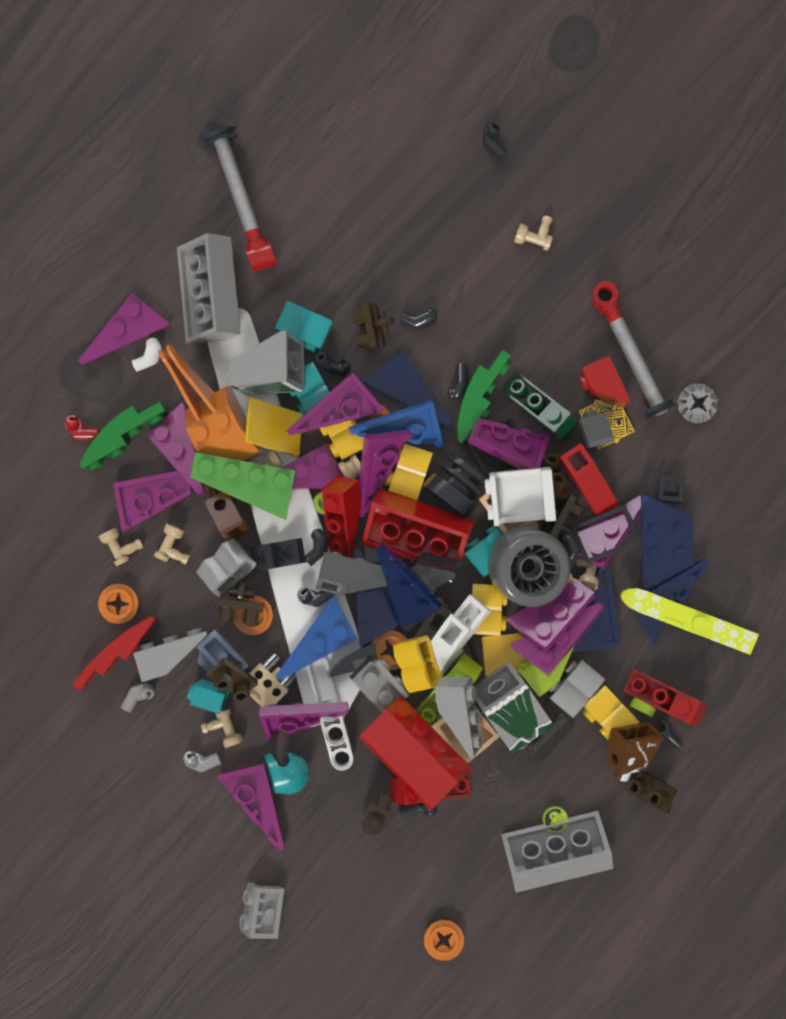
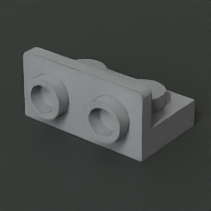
(378, 683)
(261, 911)

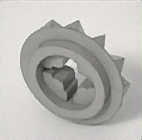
(686, 401)

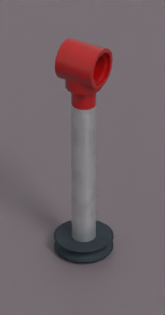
(259, 248)
(630, 349)

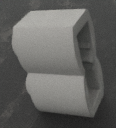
(226, 567)
(576, 687)

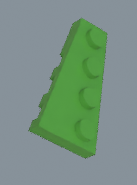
(253, 483)

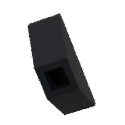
(434, 570)

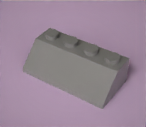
(208, 289)
(547, 857)

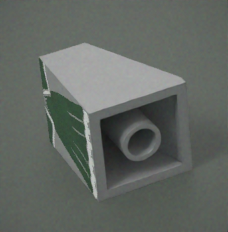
(269, 366)
(511, 707)

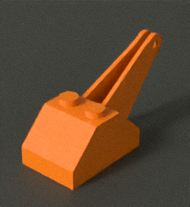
(218, 420)

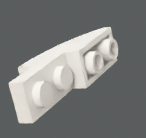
(457, 631)

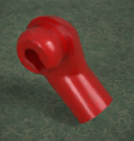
(78, 430)

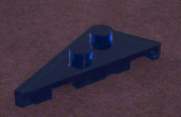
(674, 589)
(410, 597)

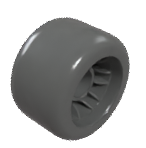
(545, 574)

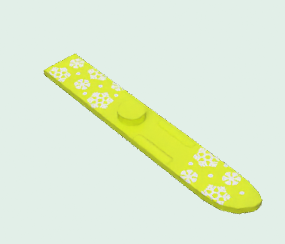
(690, 619)

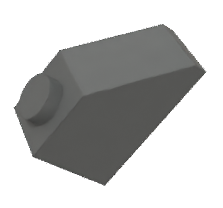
(594, 429)

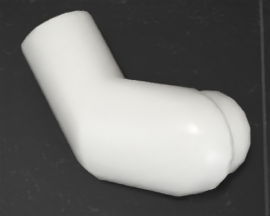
(150, 356)

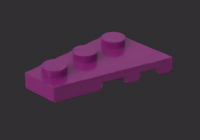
(510, 445)
(148, 496)
(548, 622)

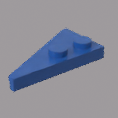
(417, 419)
(324, 636)

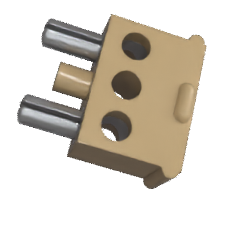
(264, 695)

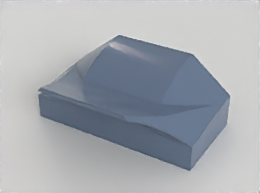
(215, 648)

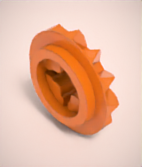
(111, 594)
(264, 620)
(380, 645)
(443, 951)

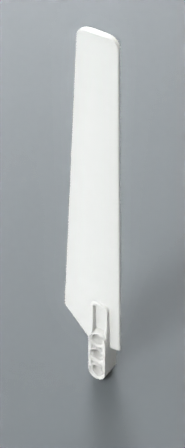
(287, 580)

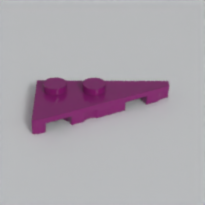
(343, 403)
(377, 460)

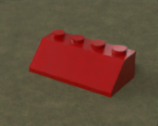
(415, 528)
(415, 753)

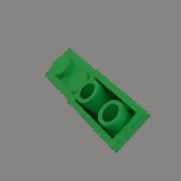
(473, 404)
(112, 439)

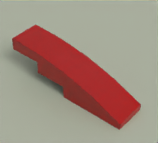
(121, 647)

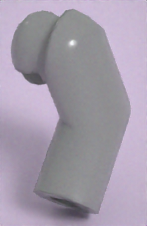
(135, 694)
(200, 763)

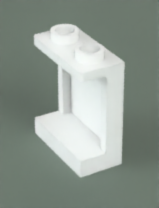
(521, 495)

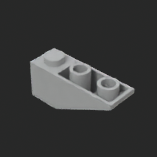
(162, 659)
(457, 706)

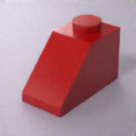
(604, 382)

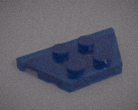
(664, 541)

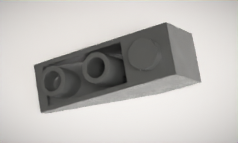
(348, 575)

